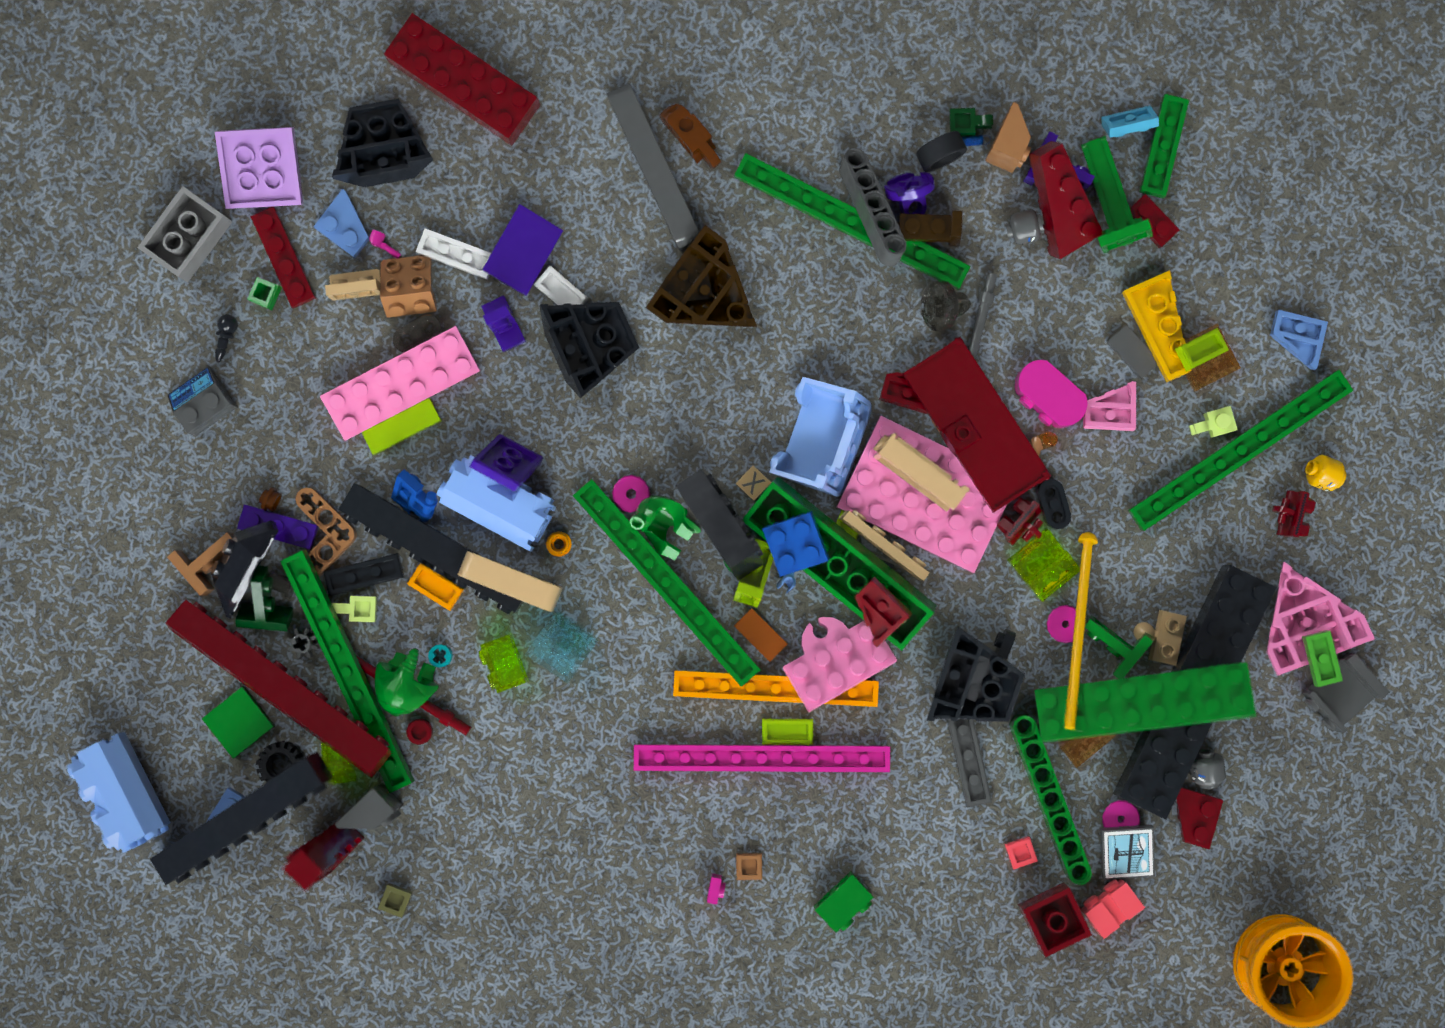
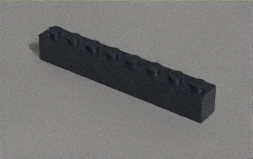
(418, 538)
(241, 818)

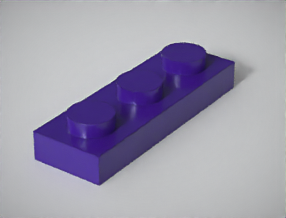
(289, 529)

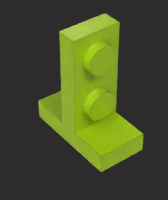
(752, 586)

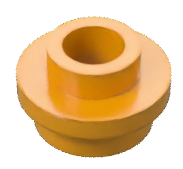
(551, 541)

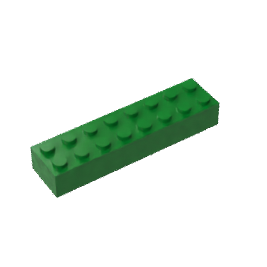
(849, 563)
(1148, 702)

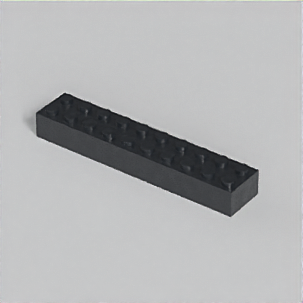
(1216, 639)

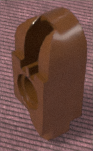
(690, 134)

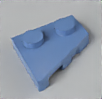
(1300, 336)

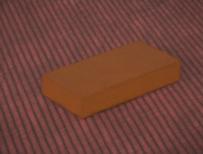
(760, 635)

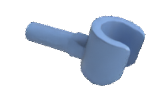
(789, 580)

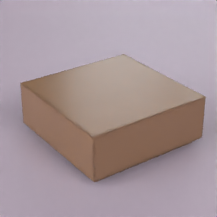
(749, 866)

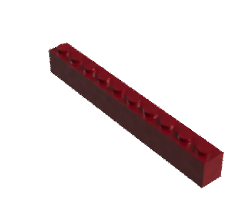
(278, 688)

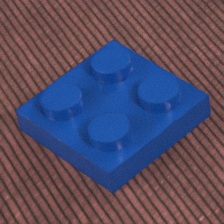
(796, 543)

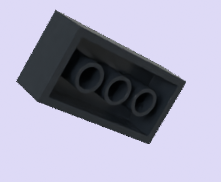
(718, 521)

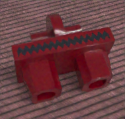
(1028, 514)
(1292, 514)

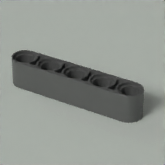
(872, 217)

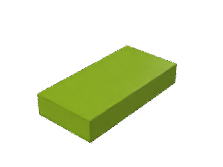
(1201, 349)
(787, 731)

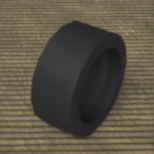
(941, 151)

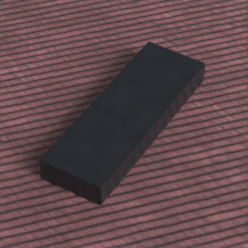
(363, 574)

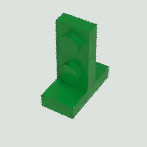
(1118, 646)

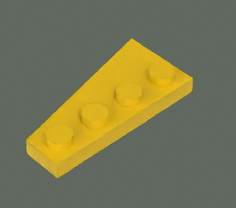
(1158, 320)

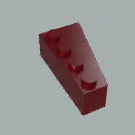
(1064, 205)
(321, 855)

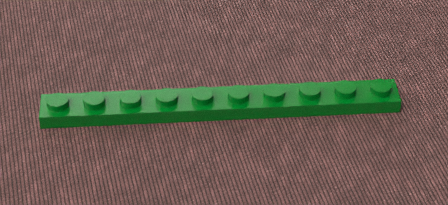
(844, 218)
(1240, 450)
(666, 583)
(344, 663)

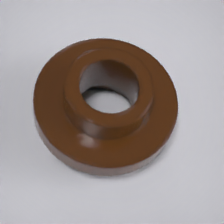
(270, 499)

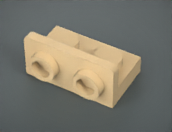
(353, 285)

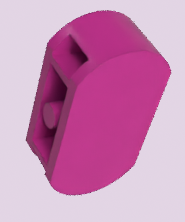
(1050, 394)

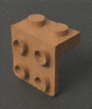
(407, 286)

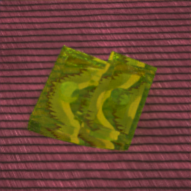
(1044, 565)

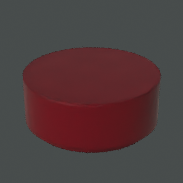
(419, 731)

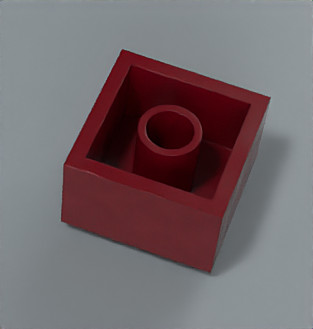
(1054, 919)

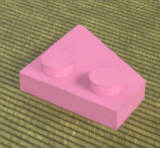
(1112, 410)

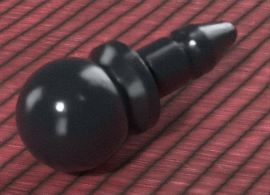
(227, 326)

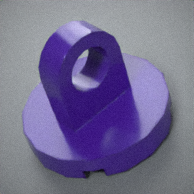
(910, 188)

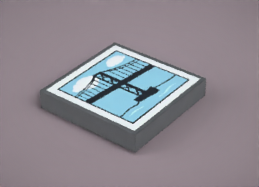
(1127, 852)

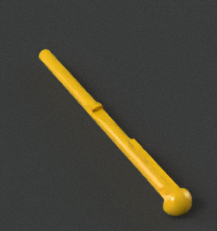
(1088, 540)

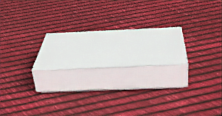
(559, 288)

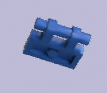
(409, 495)

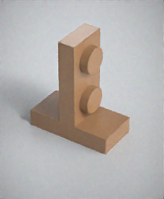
(193, 570)

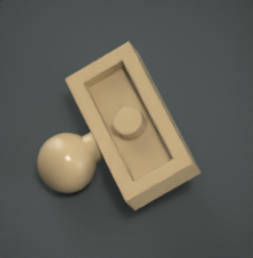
(1166, 636)

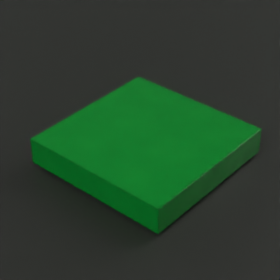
(238, 722)

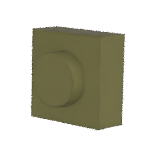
(395, 900)

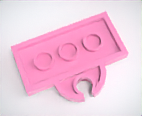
(835, 661)

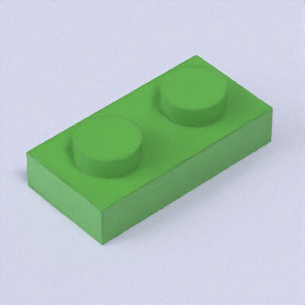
(1322, 658)

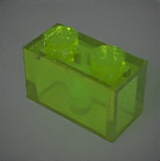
(503, 663)

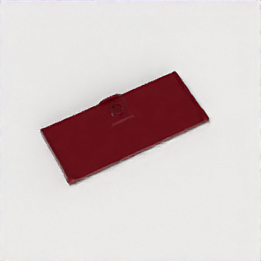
(976, 424)

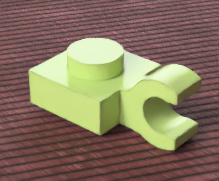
(1216, 422)
(359, 610)

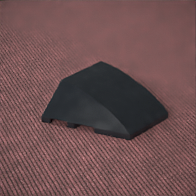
(380, 146)
(587, 341)
(975, 683)

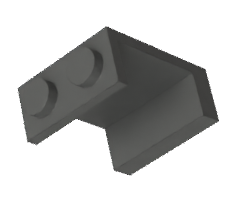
(1346, 698)

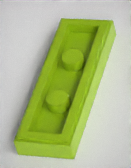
(401, 426)

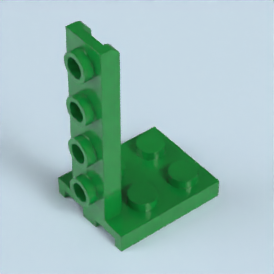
(1122, 227)

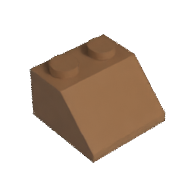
(1011, 142)

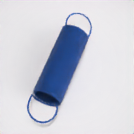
(974, 140)

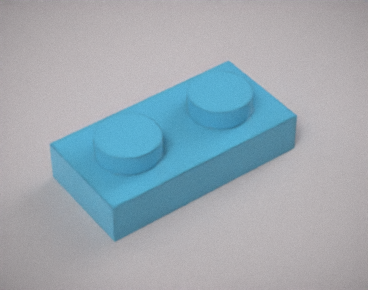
(1130, 121)

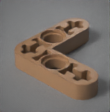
(332, 538)

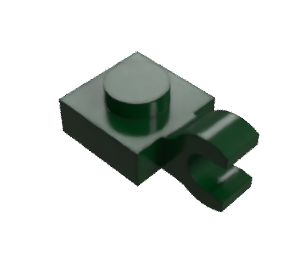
(966, 121)

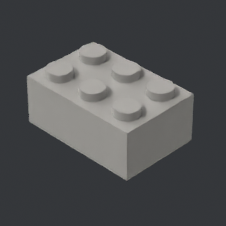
(184, 234)

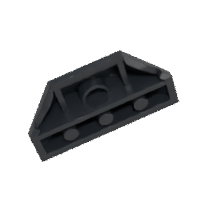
(239, 563)

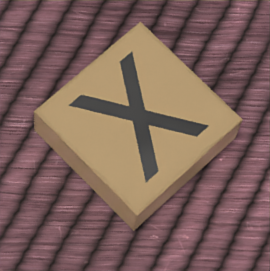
(753, 483)

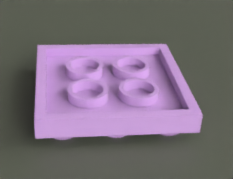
(259, 167)

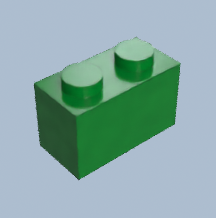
(844, 902)

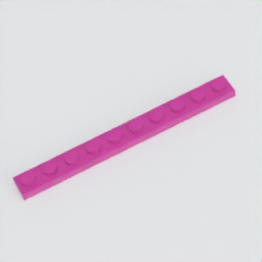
(761, 758)

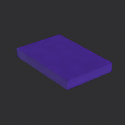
(522, 250)
(506, 462)

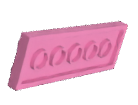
(400, 383)

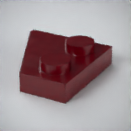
(881, 610)
(1197, 817)

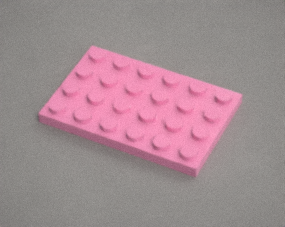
(904, 512)

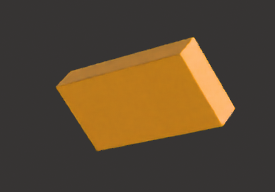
(435, 586)

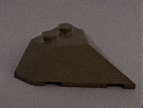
(703, 287)

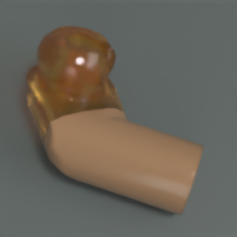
(1043, 441)

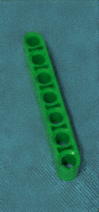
(1056, 809)

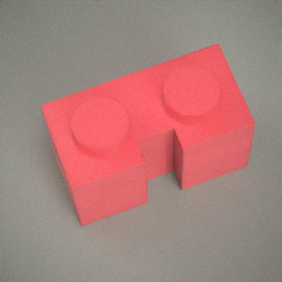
(1111, 907)

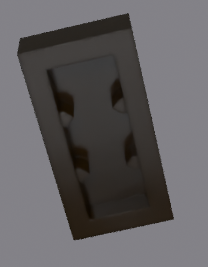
(932, 227)

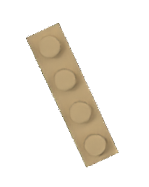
(892, 550)

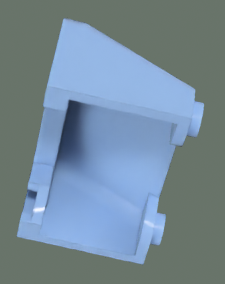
(823, 437)

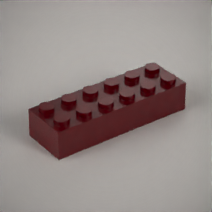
(462, 79)

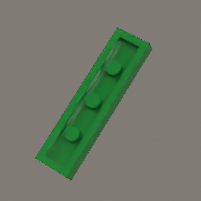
(1164, 146)

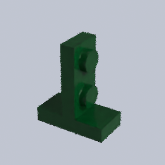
(263, 612)

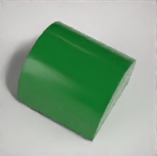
(264, 293)

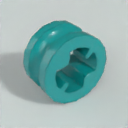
(432, 655)

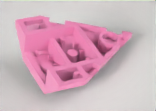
(1306, 609)

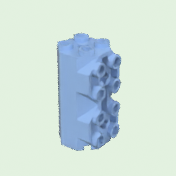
(508, 513)
(120, 791)

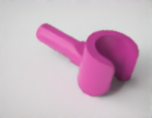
(377, 238)

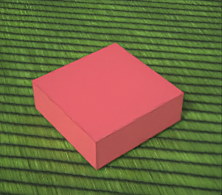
(1021, 852)

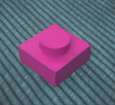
(716, 889)

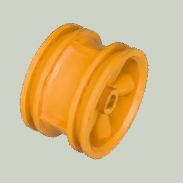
(1306, 1007)

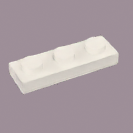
(453, 253)

